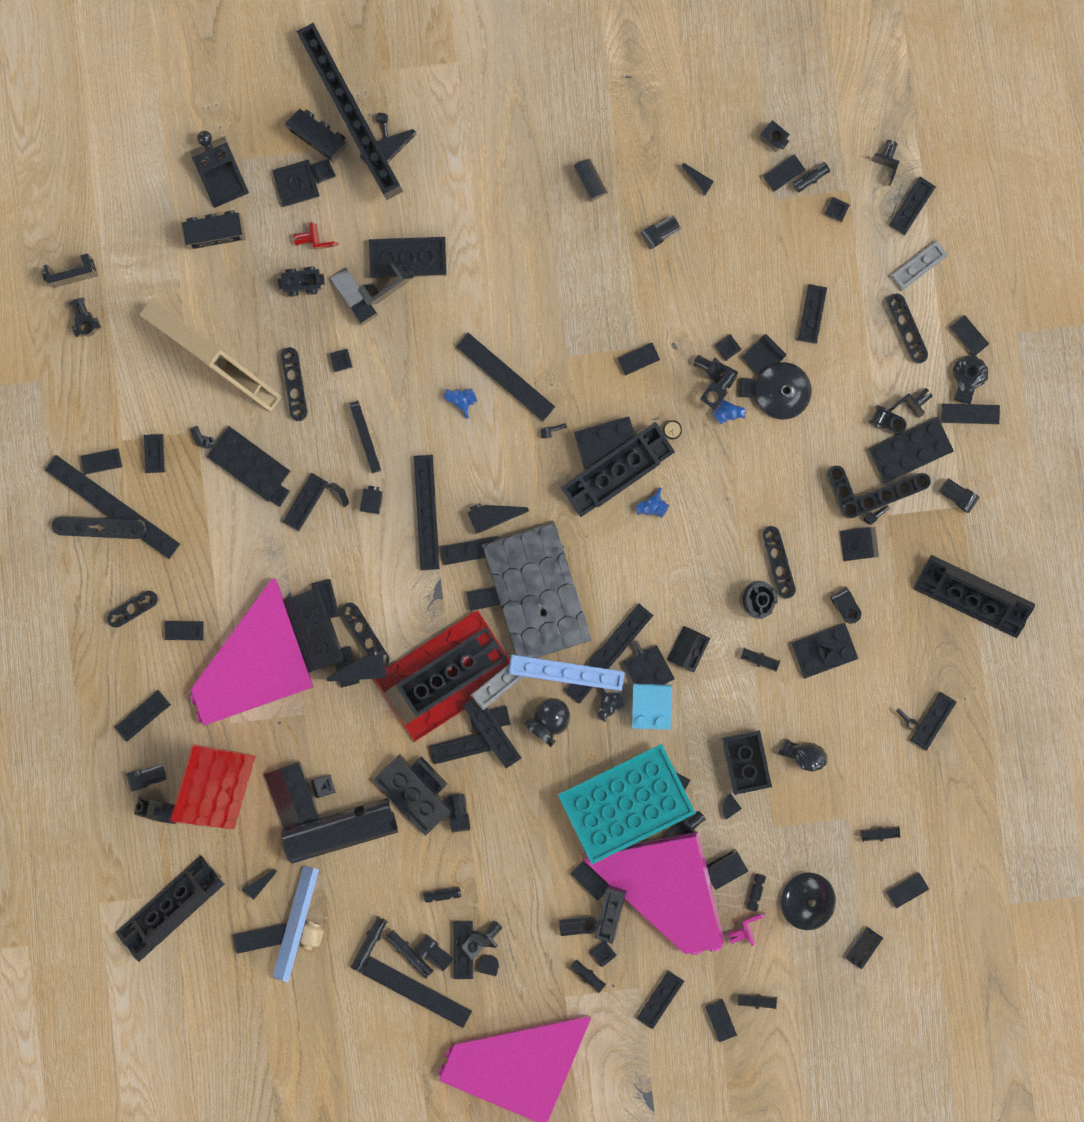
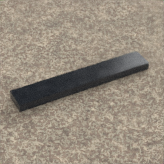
(505, 376)
(426, 512)
(614, 647)
(417, 992)

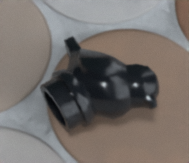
(609, 704)

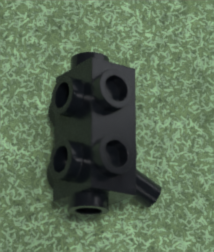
(297, 281)

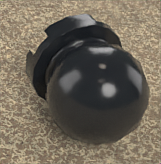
(549, 719)

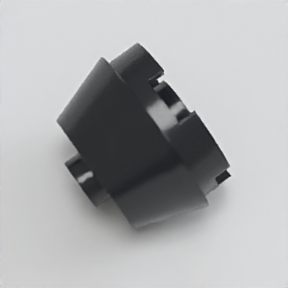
(758, 599)

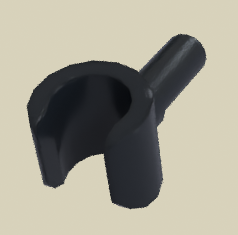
(383, 118)
(546, 431)
(871, 518)
(906, 718)

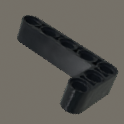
(875, 496)

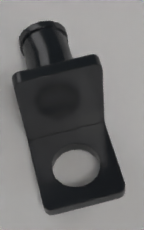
(887, 158)
(713, 368)
(719, 387)
(916, 402)
(686, 826)
(482, 939)

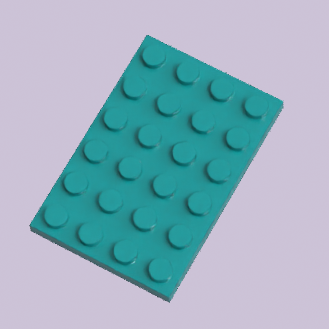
(626, 804)

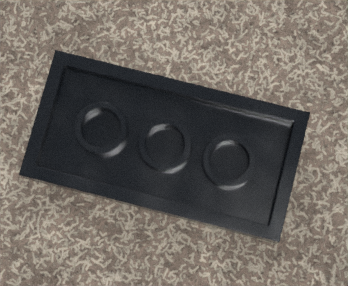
(423, 255)
(911, 450)
(248, 463)
(314, 630)
(412, 795)

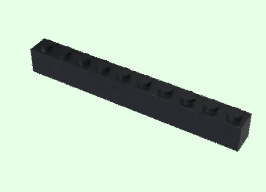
(349, 111)

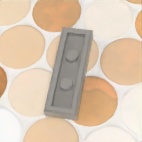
(919, 265)
(495, 688)

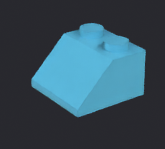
(651, 706)

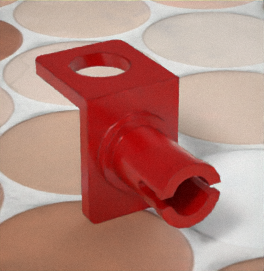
(312, 237)

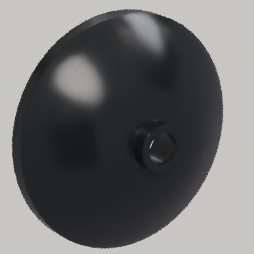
(770, 392)
(798, 897)

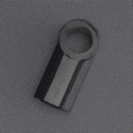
(655, 234)
(963, 498)
(142, 778)
(459, 817)
(575, 926)
(430, 950)

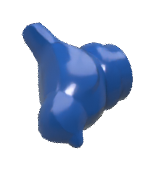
(461, 399)
(728, 411)
(653, 505)

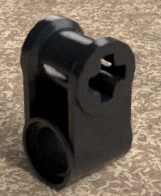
(886, 420)
(844, 602)

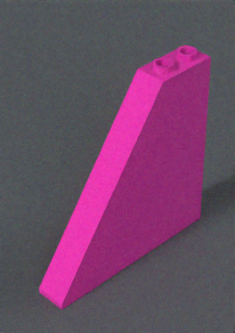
(254, 664)
(670, 888)
(517, 1067)

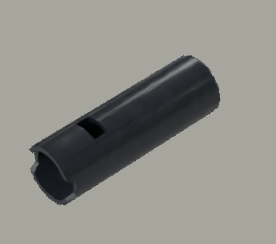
(338, 831)

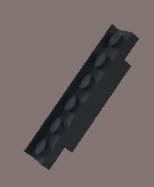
(618, 470)
(974, 596)
(170, 908)

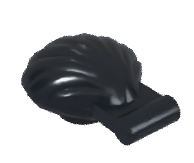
(969, 374)
(806, 755)

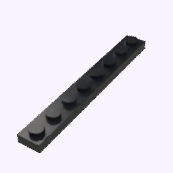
(110, 504)

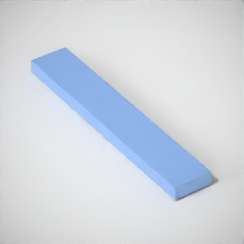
(566, 672)
(295, 923)

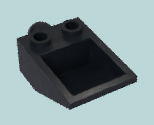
(218, 173)

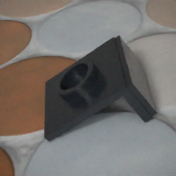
(763, 354)
(859, 544)

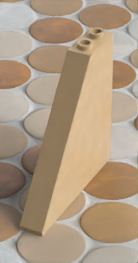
(210, 355)

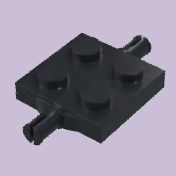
(648, 666)

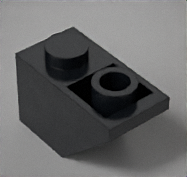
(154, 809)

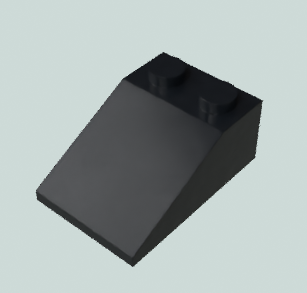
(368, 667)

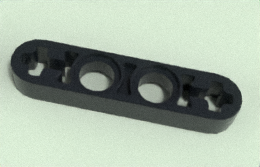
(910, 327)
(292, 384)
(365, 436)
(782, 561)
(368, 633)

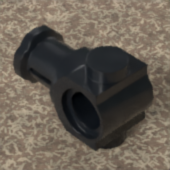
(83, 317)

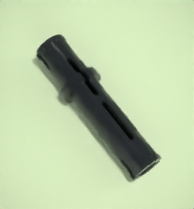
(369, 943)
(409, 954)

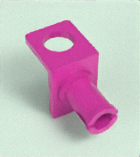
(746, 932)

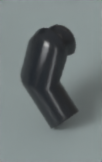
(201, 440)

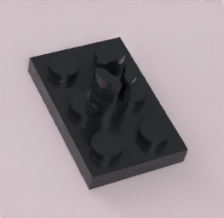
(824, 650)

